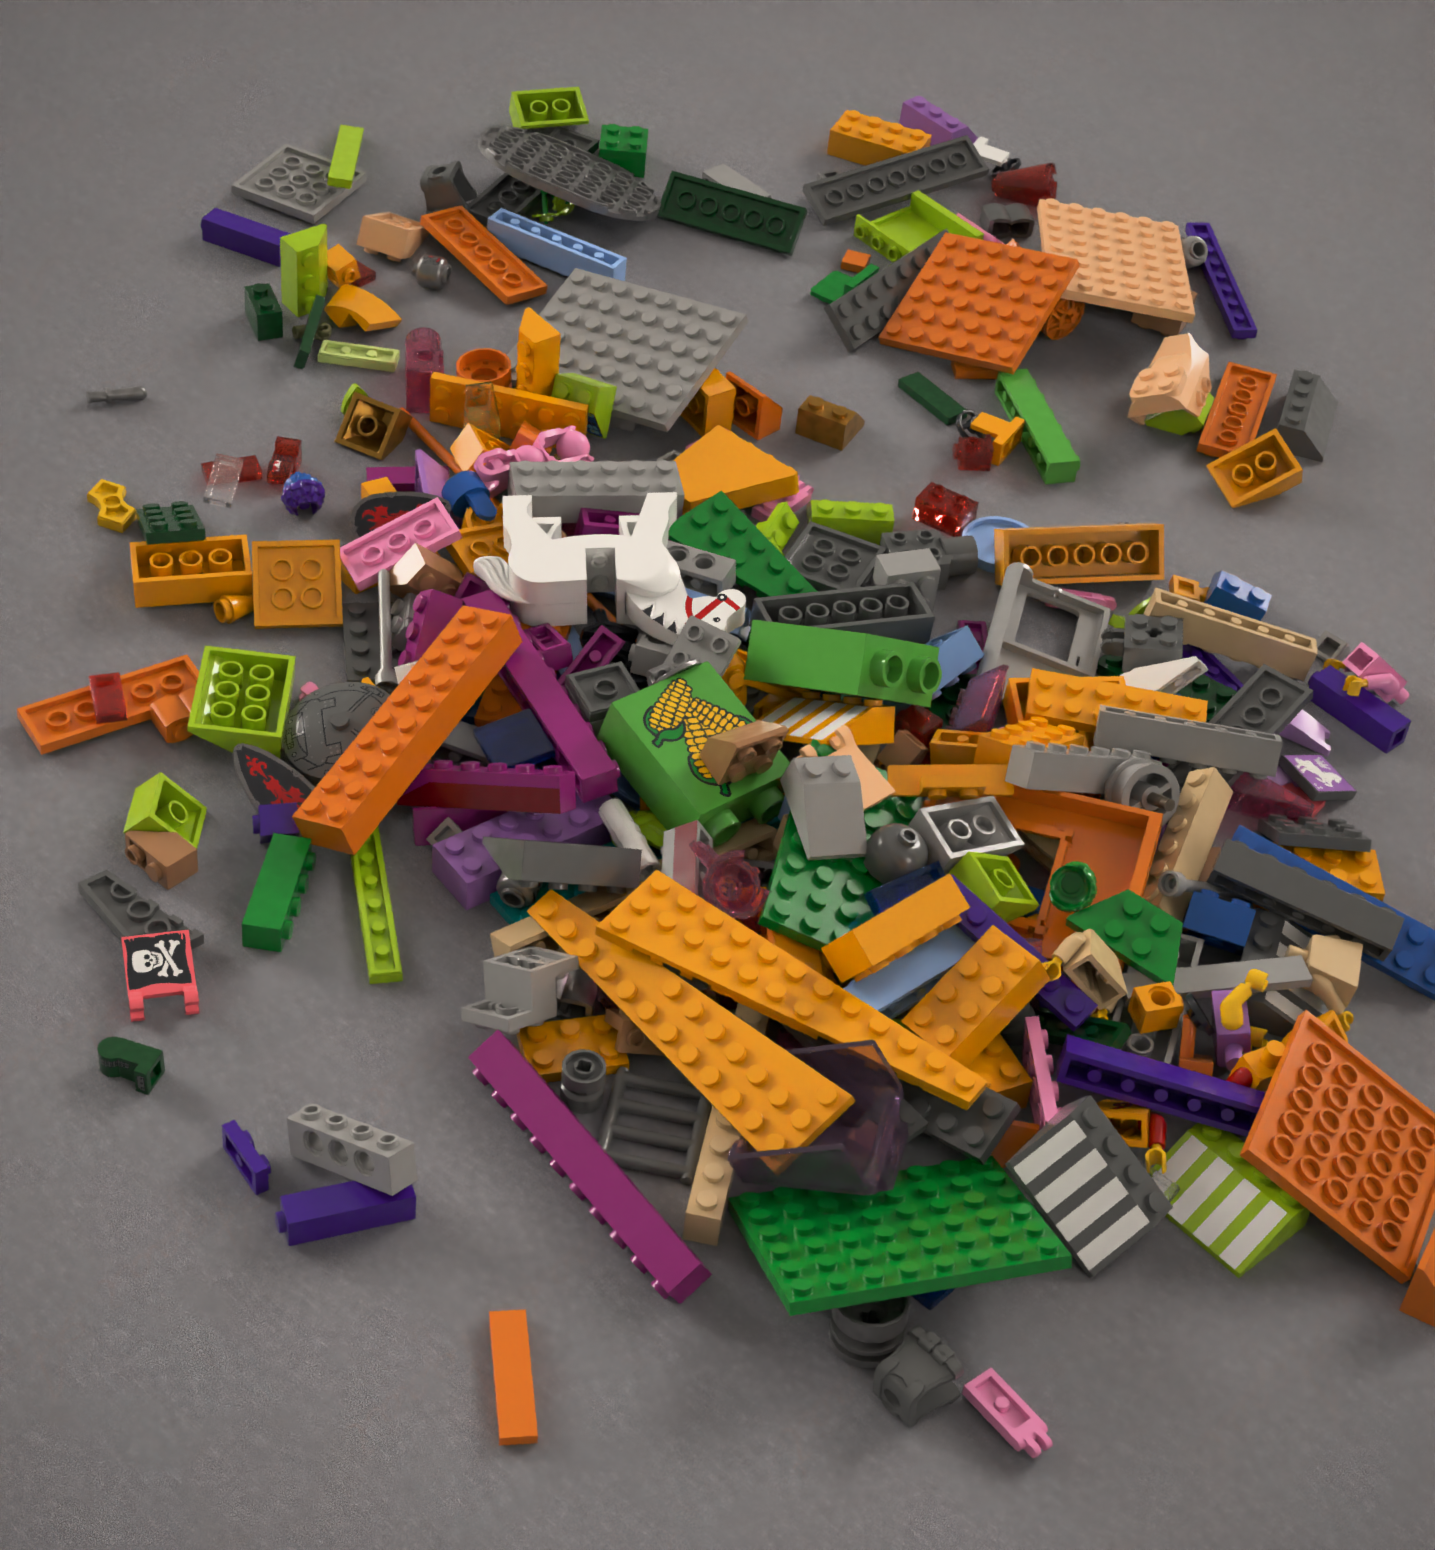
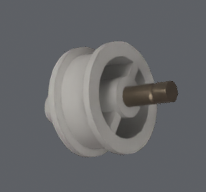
(1144, 786)

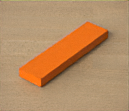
(512, 1377)

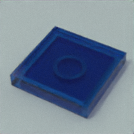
(514, 740)

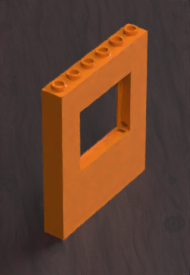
(1105, 835)

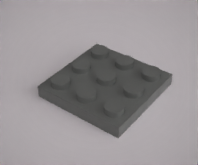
(833, 558)
(1314, 834)

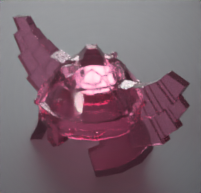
(732, 884)

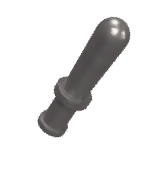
(108, 395)

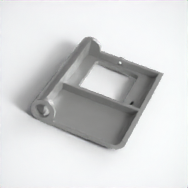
(1001, 644)

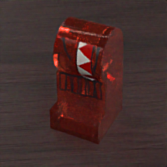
(285, 460)

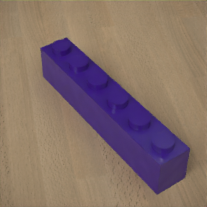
(1158, 1085)

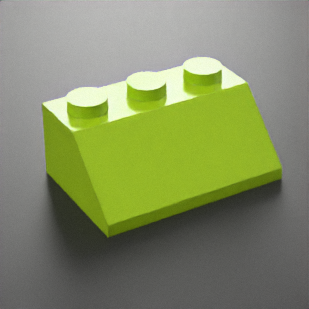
(547, 108)
(304, 268)
(853, 518)

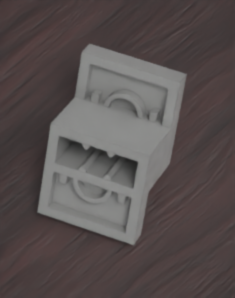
(519, 989)

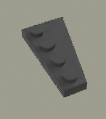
(127, 911)

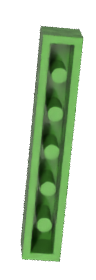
(1041, 432)

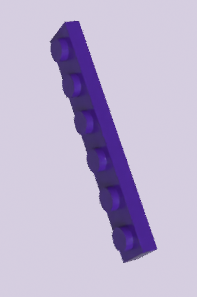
(1059, 996)

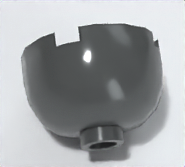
(895, 852)

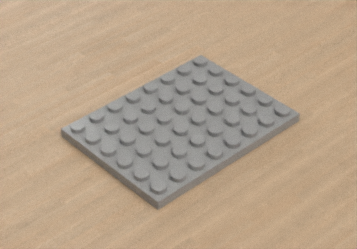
(641, 341)

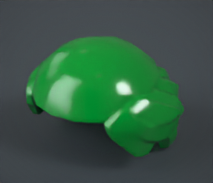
(1073, 887)

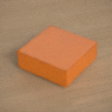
(855, 261)

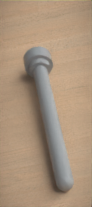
(386, 676)
(1175, 884)

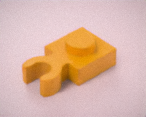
(1187, 588)

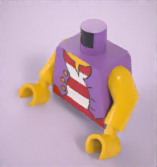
(1231, 1021)

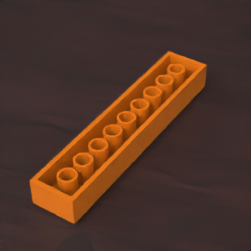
(407, 730)

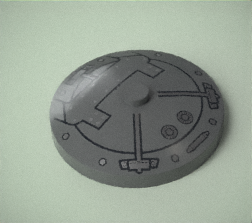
(327, 724)

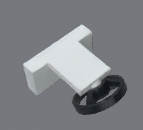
(996, 156)

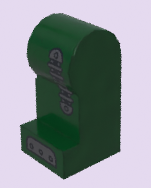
(131, 1061)

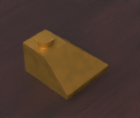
(372, 427)

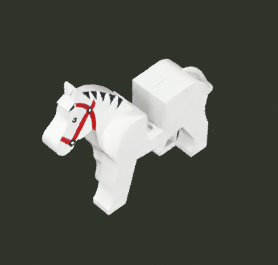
(552, 574)

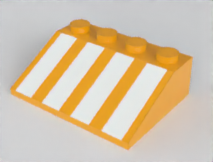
(819, 717)

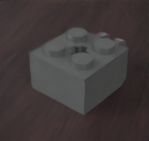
(1144, 641)

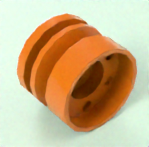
(1063, 318)
(485, 366)

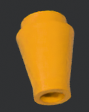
(233, 607)

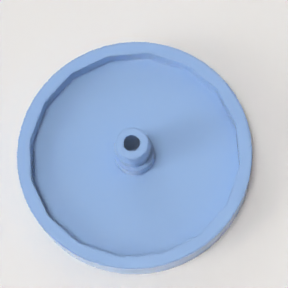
(983, 533)

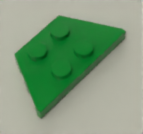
(1135, 933)

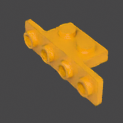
(945, 781)

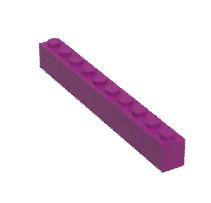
(561, 720)
(590, 1168)

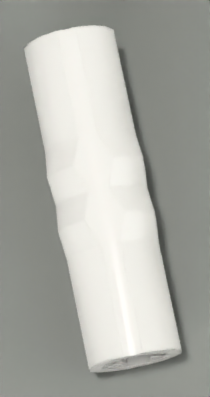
(627, 834)

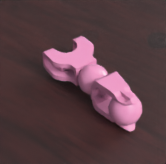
(570, 447)

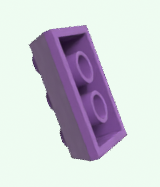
(922, 115)
(431, 478)

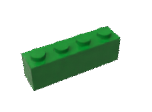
(278, 893)

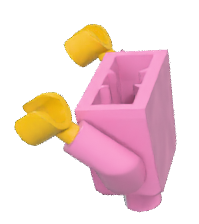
(1372, 674)

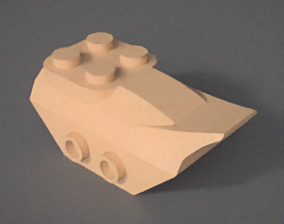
(1173, 381)

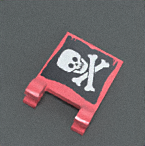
(157, 968)

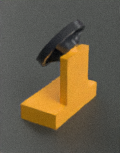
(1006, 433)

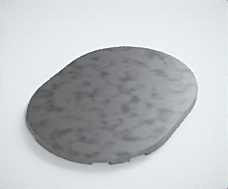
(569, 173)

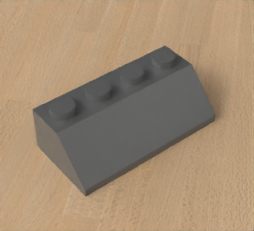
(1307, 416)

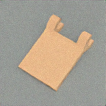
(873, 784)

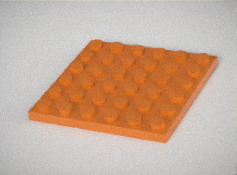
(979, 302)
(1348, 1146)

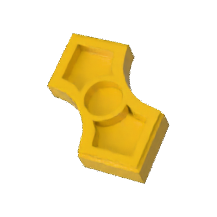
(114, 511)

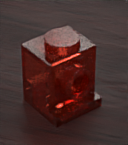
(973, 453)

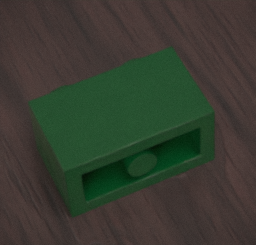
(263, 311)

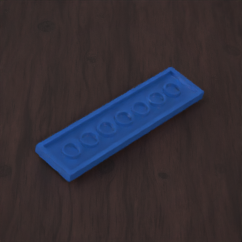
(1414, 950)

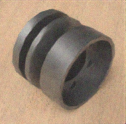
(869, 1331)

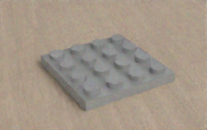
(294, 184)

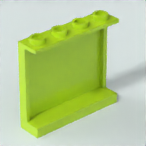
(910, 227)

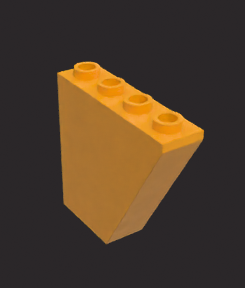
(733, 466)

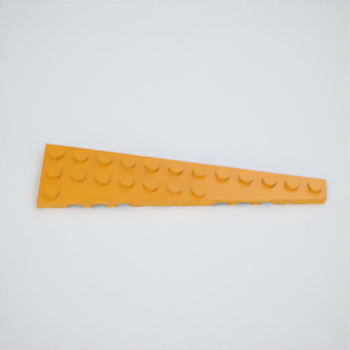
(740, 964)
(740, 1071)

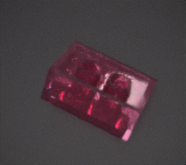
(979, 702)

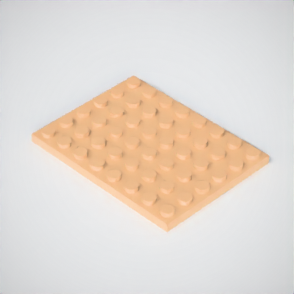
(1121, 259)

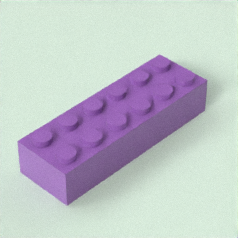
(470, 870)

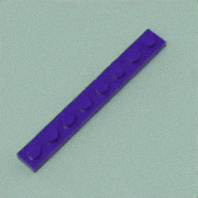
(1223, 284)

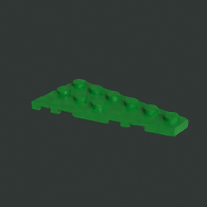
(725, 531)

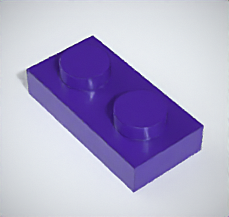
(242, 1152)

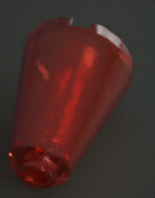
(1027, 184)

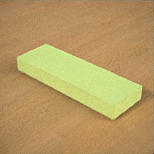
(358, 355)

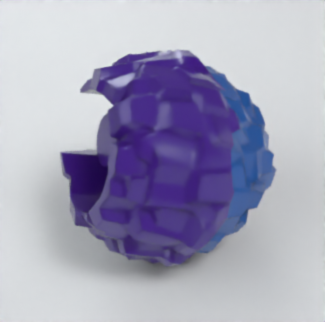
(302, 491)

